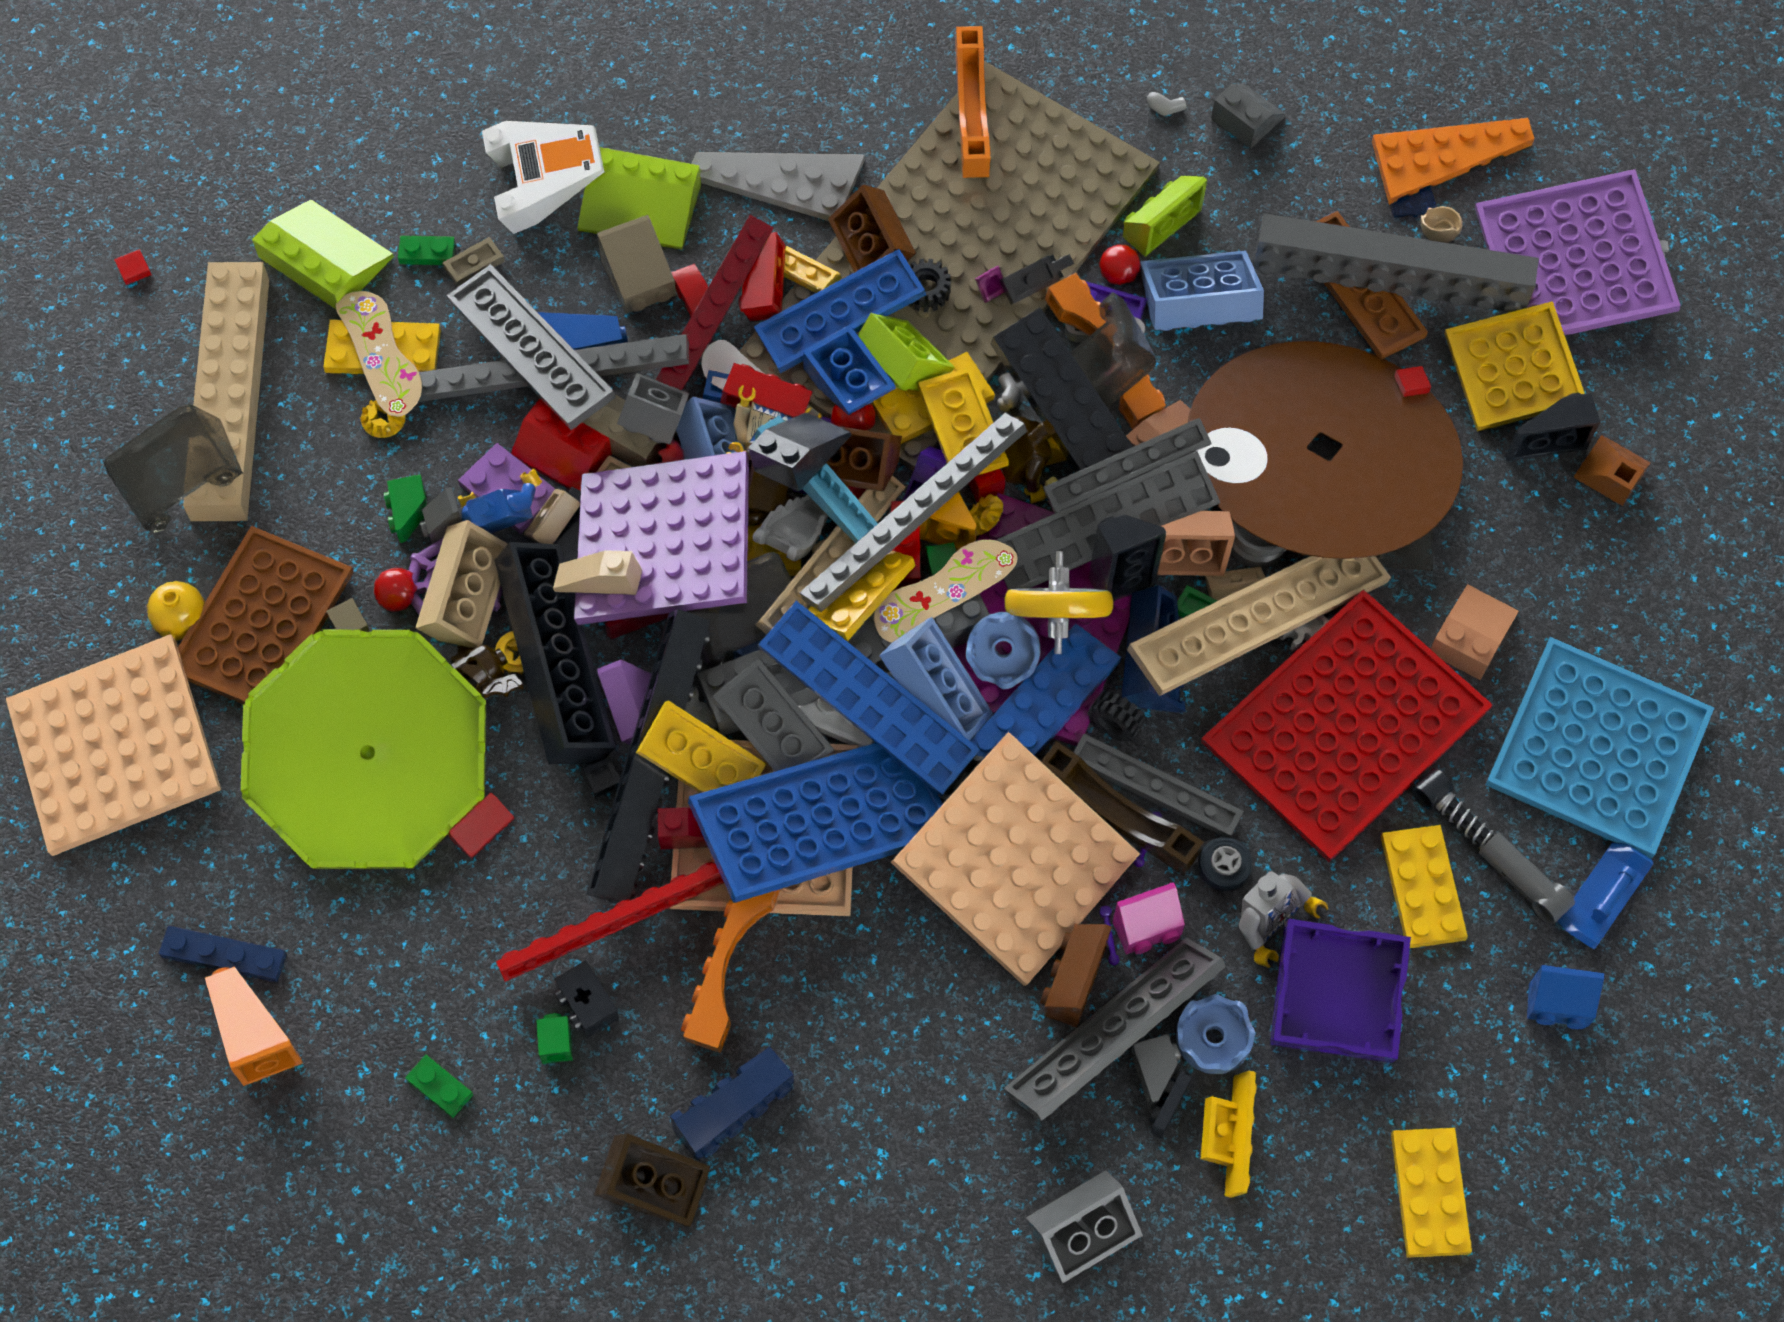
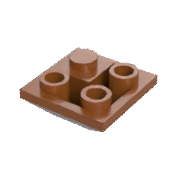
(1612, 470)

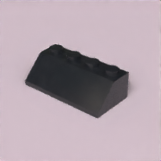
(1126, 555)

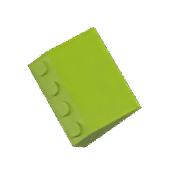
(640, 187)
(320, 252)

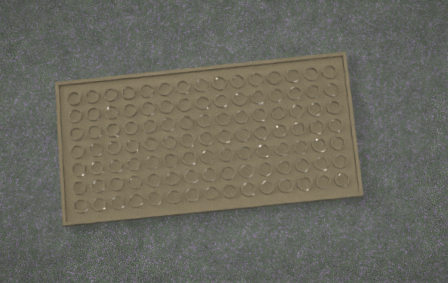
(1048, 192)

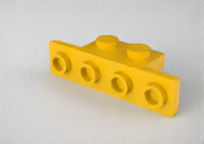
(1229, 1132)

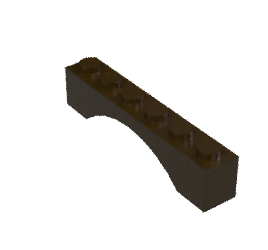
(1157, 836)

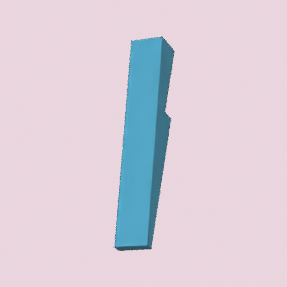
(834, 498)

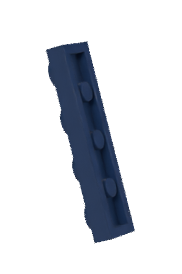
(222, 952)

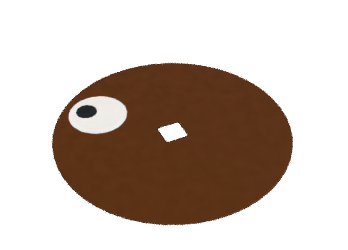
(1378, 491)

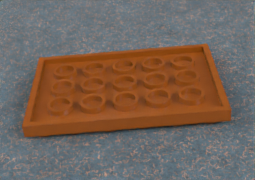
(260, 613)

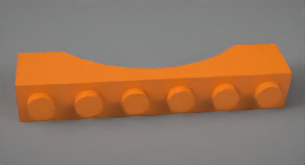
(971, 102)
(1075, 306)
(709, 1019)

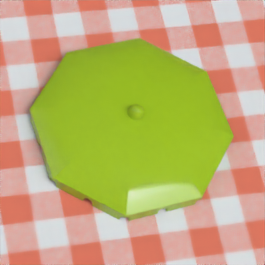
(363, 749)

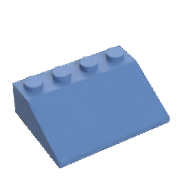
(1202, 290)

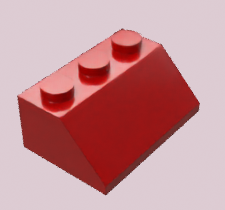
(558, 451)

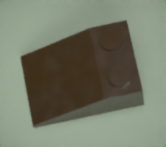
(652, 1180)

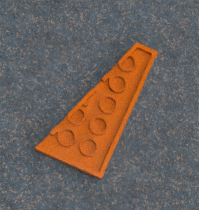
(1439, 154)

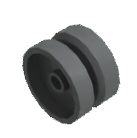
(1254, 551)

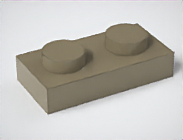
(472, 261)

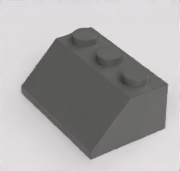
(1084, 1226)

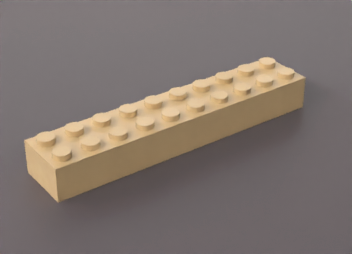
(231, 377)

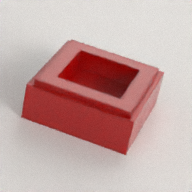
(132, 267)
(1412, 381)

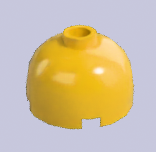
(174, 608)

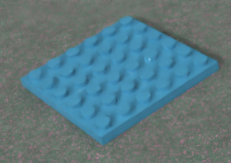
(1600, 747)

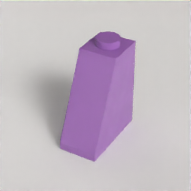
(625, 692)

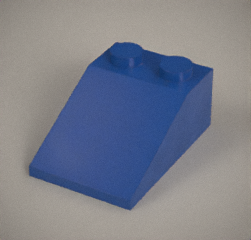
(846, 371)

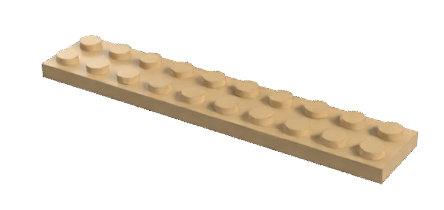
(1252, 618)

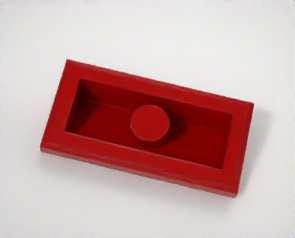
(480, 825)

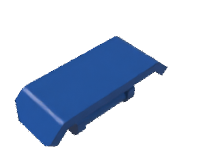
(1605, 893)

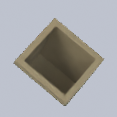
(636, 264)

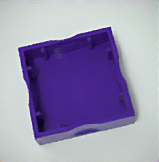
(1340, 991)

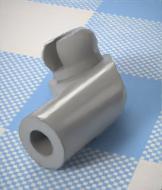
(1163, 105)
(1011, 393)

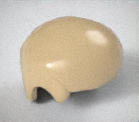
(1441, 224)

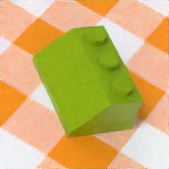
(1165, 213)
(902, 351)

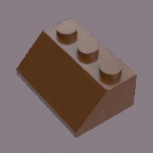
(869, 228)
(867, 459)
(1075, 972)

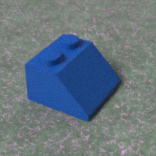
(1564, 996)

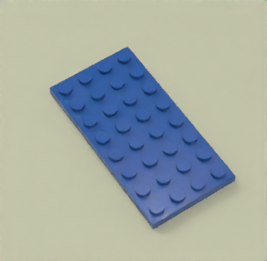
(812, 819)

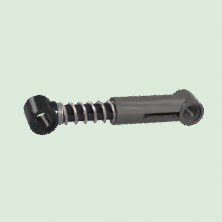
(1547, 898)

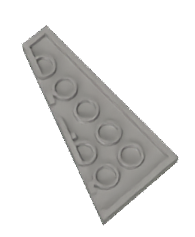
(789, 180)

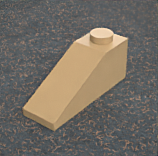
(600, 573)

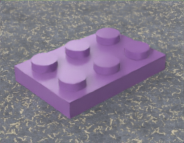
(502, 470)

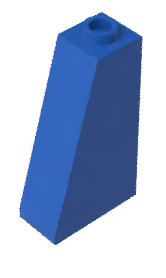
(585, 330)

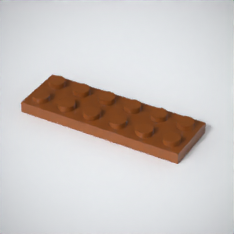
(1379, 316)

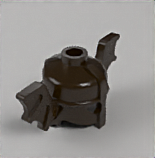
(485, 670)

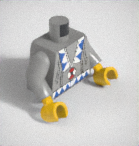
(1268, 909)

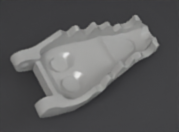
(792, 527)

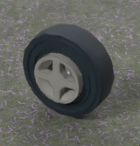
(1226, 853)

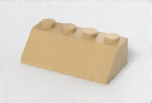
(462, 586)

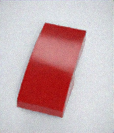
(690, 286)

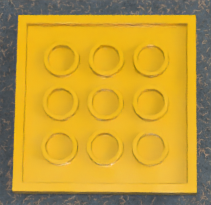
(1513, 365)

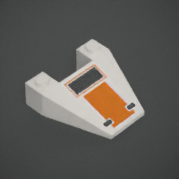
(549, 166)

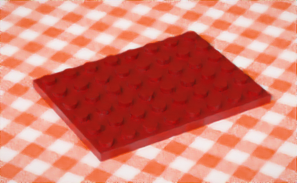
(1346, 725)

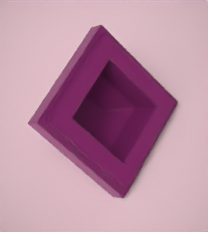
(989, 284)

